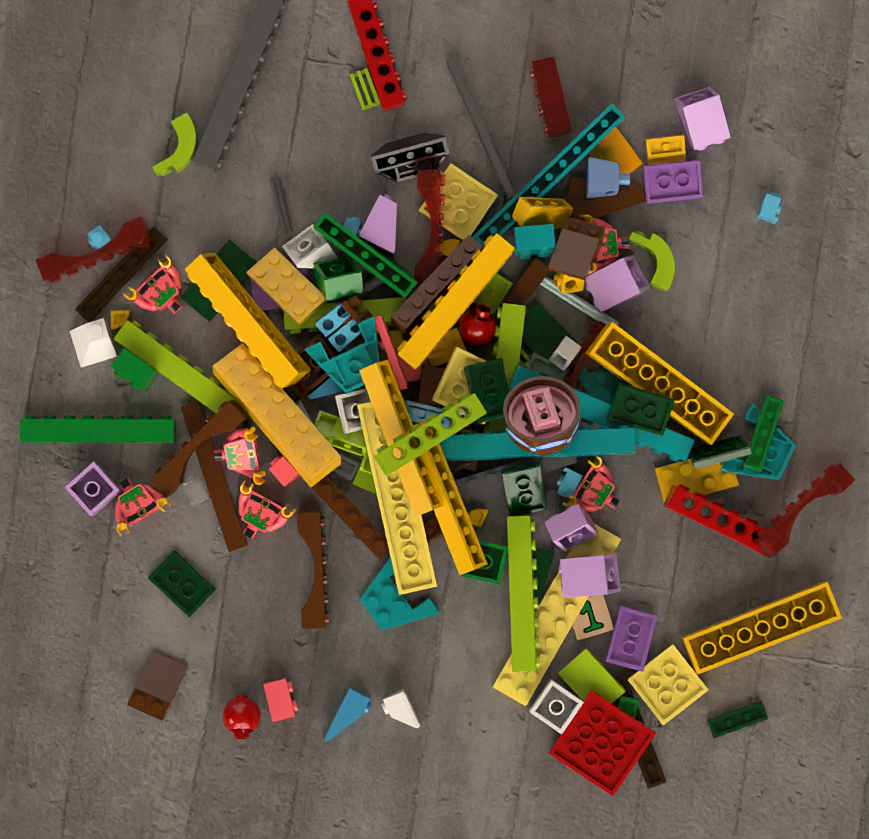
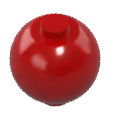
(477, 325)
(241, 716)

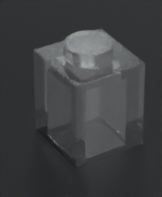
(196, 490)

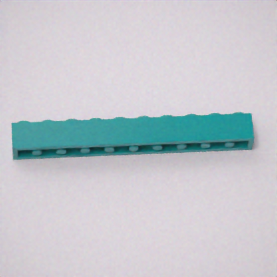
(554, 171)
(596, 411)
(500, 446)

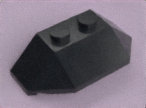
(404, 157)

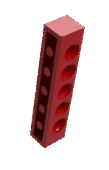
(387, 100)
(675, 502)

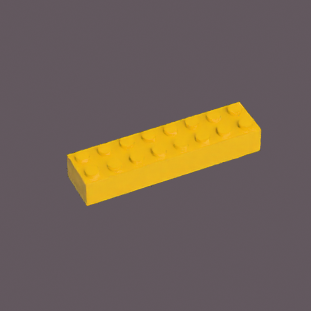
(456, 302)
(247, 320)
(645, 370)
(277, 415)
(761, 627)

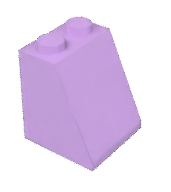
(702, 118)
(381, 226)
(616, 283)
(590, 575)

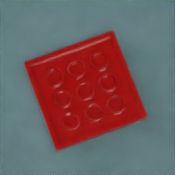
(602, 743)

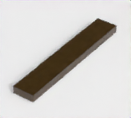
(119, 276)
(648, 760)

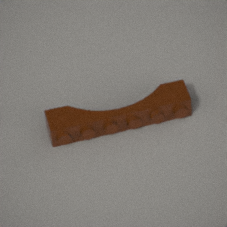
(418, 303)
(172, 475)
(351, 516)
(310, 529)

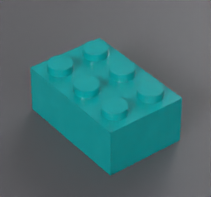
(533, 241)

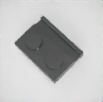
(349, 464)

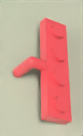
(388, 346)

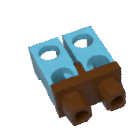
(346, 316)

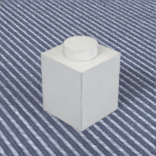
(565, 353)

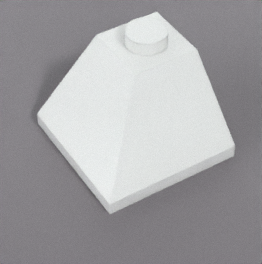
(308, 248)
(93, 342)
(348, 409)
(400, 708)

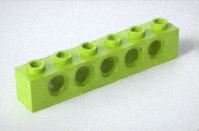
(473, 411)

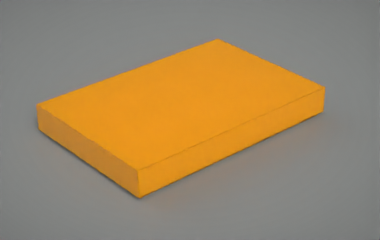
(617, 149)

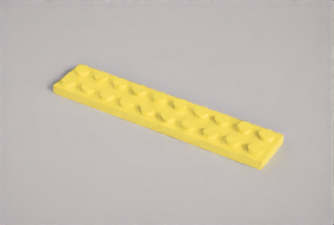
(402, 528)
(555, 620)

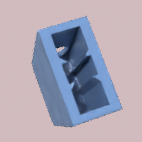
(604, 178)

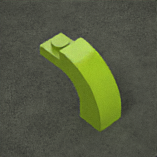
(186, 147)
(663, 259)

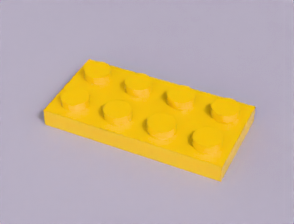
(286, 286)
(700, 480)

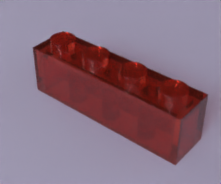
(551, 97)

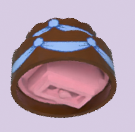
(538, 399)

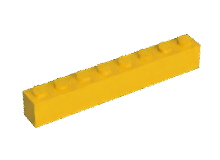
(394, 421)
(453, 515)

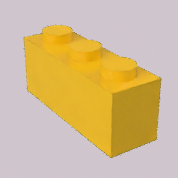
(542, 211)

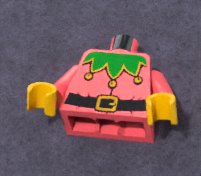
(611, 244)
(159, 289)
(242, 453)
(595, 488)
(136, 504)
(260, 512)

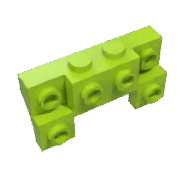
(353, 442)

